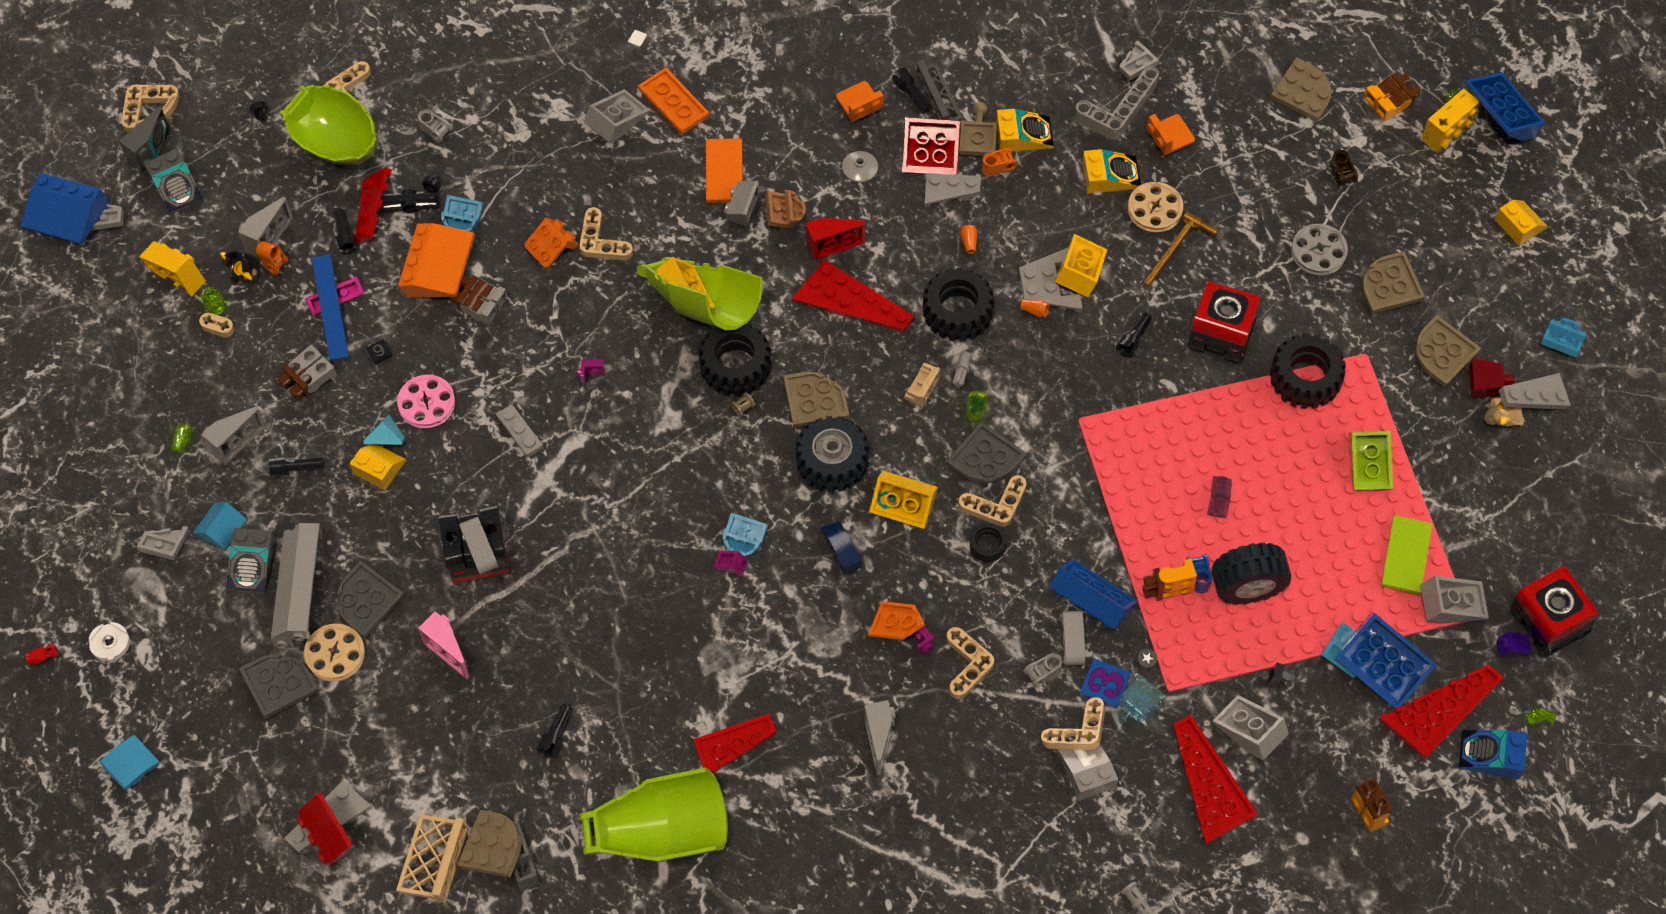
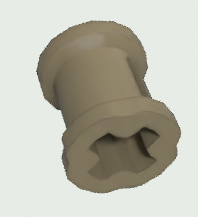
(742, 404)

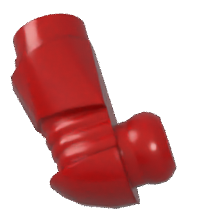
(41, 654)

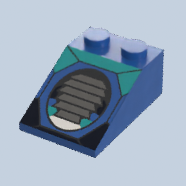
(1493, 752)

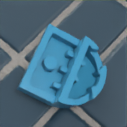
(462, 213)
(1564, 337)
(744, 534)

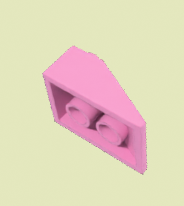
(441, 640)

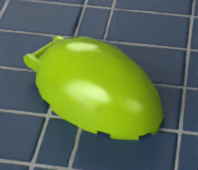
(331, 125)

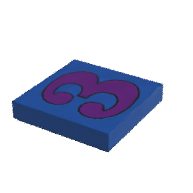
(1105, 683)

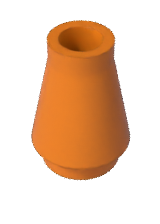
(969, 238)
(1035, 307)

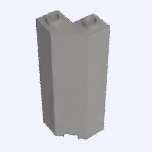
(295, 585)

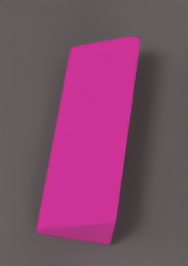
(345, 291)

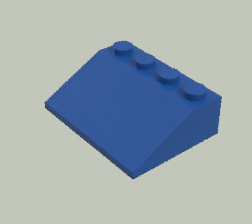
(1506, 106)
(63, 208)
(1385, 660)

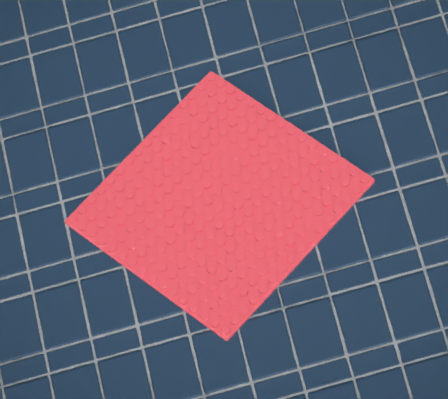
(1286, 490)

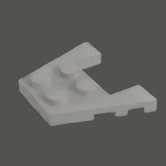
(1039, 282)

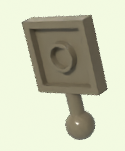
(978, 136)

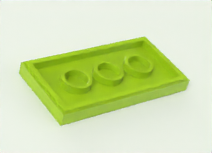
(1406, 555)

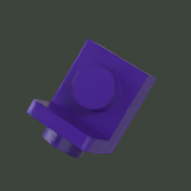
(1513, 643)

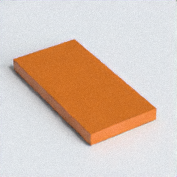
(673, 101)
(722, 168)

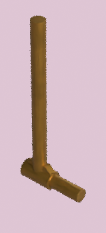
(1191, 222)

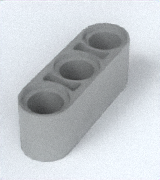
(478, 545)
(1073, 637)

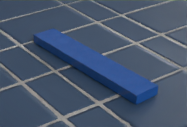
(330, 308)

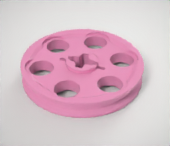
(434, 401)

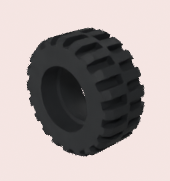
(964, 284)
(1311, 350)
(735, 379)

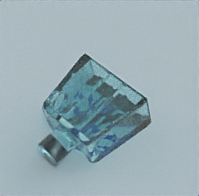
(1140, 700)

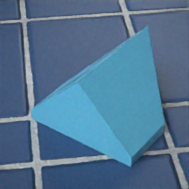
(386, 433)

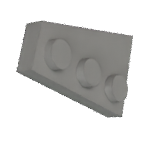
(949, 186)

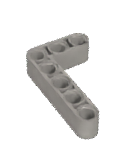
(1089, 114)

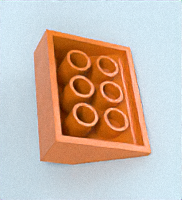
(435, 261)

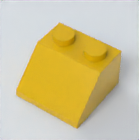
(1519, 221)
(376, 465)

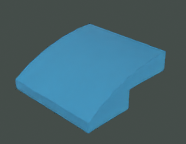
(1336, 644)
(129, 762)

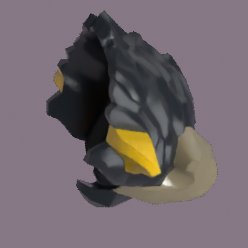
(239, 265)

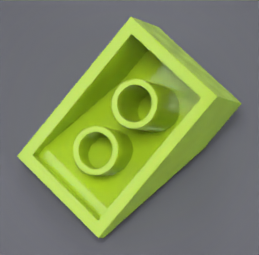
(1371, 460)

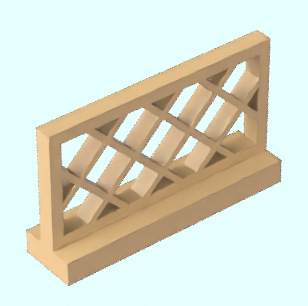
(449, 861)

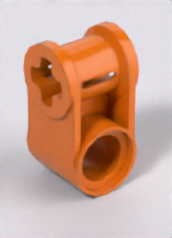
(1000, 162)
(271, 256)

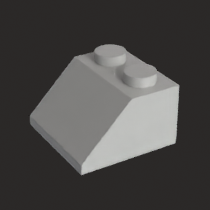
(743, 202)

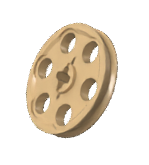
(1158, 213)
(340, 658)

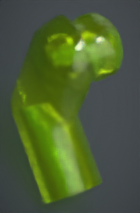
(1540, 714)

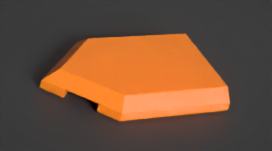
(896, 621)

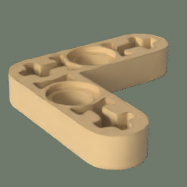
(337, 81)
(597, 244)
(1001, 508)
(974, 659)
(1086, 732)

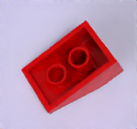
(832, 236)

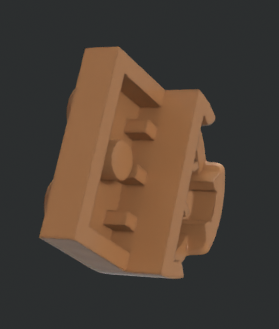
(784, 209)

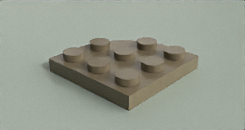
(1304, 90)
(1391, 284)
(1444, 351)
(814, 397)
(492, 845)

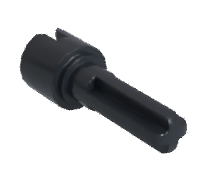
(905, 83)
(345, 238)
(1130, 342)
(280, 465)
(551, 741)

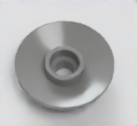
(860, 172)

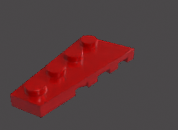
(370, 204)
(728, 744)

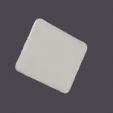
(637, 38)

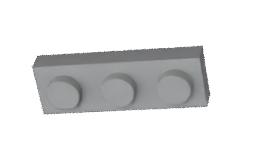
(519, 431)

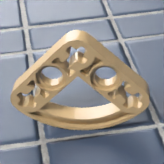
(142, 97)

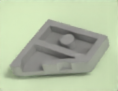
(1137, 61)
(163, 542)

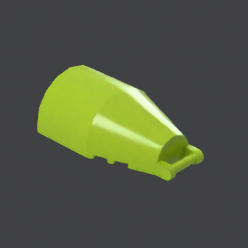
(731, 291)
(661, 819)

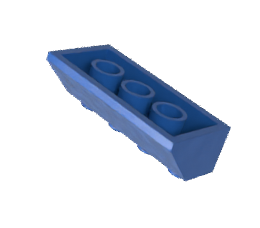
(1093, 594)

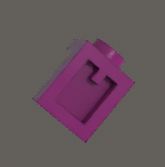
(590, 367)
(730, 562)
(926, 639)

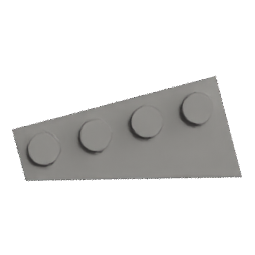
(345, 805)

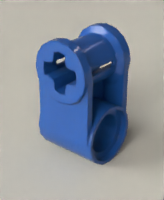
(1203, 572)

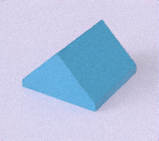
(219, 525)

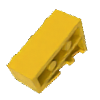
(174, 265)

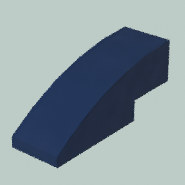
(842, 547)

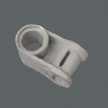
(435, 127)
(1040, 672)

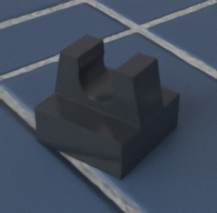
(1278, 676)

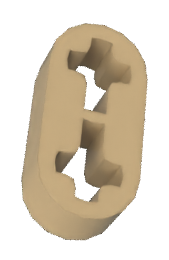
(217, 323)

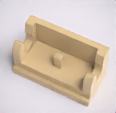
(923, 384)

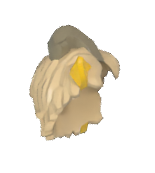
(1503, 415)

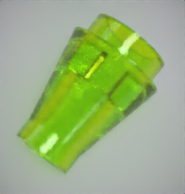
(181, 436)

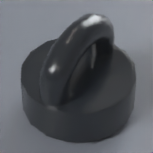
(258, 108)
(431, 183)

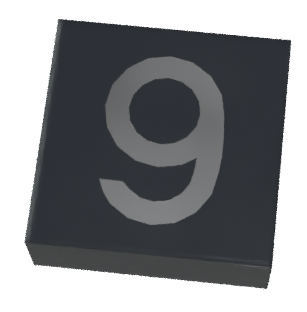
(379, 351)

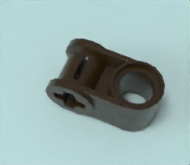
(1344, 170)

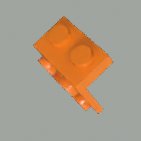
(860, 100)
(1169, 133)
(549, 241)

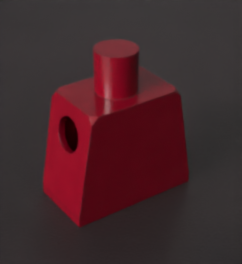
(1487, 378)

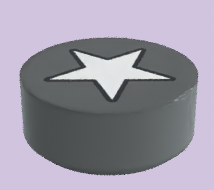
(1147, 659)

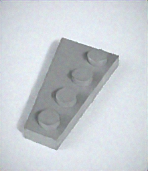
(1542, 393)

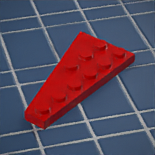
(847, 297)
(1436, 714)
(1215, 793)

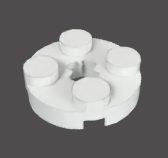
(116, 649)

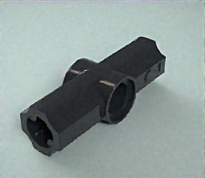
(409, 201)

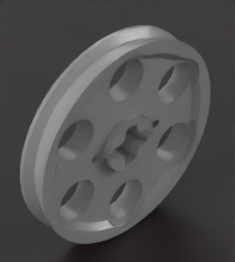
(1324, 244)

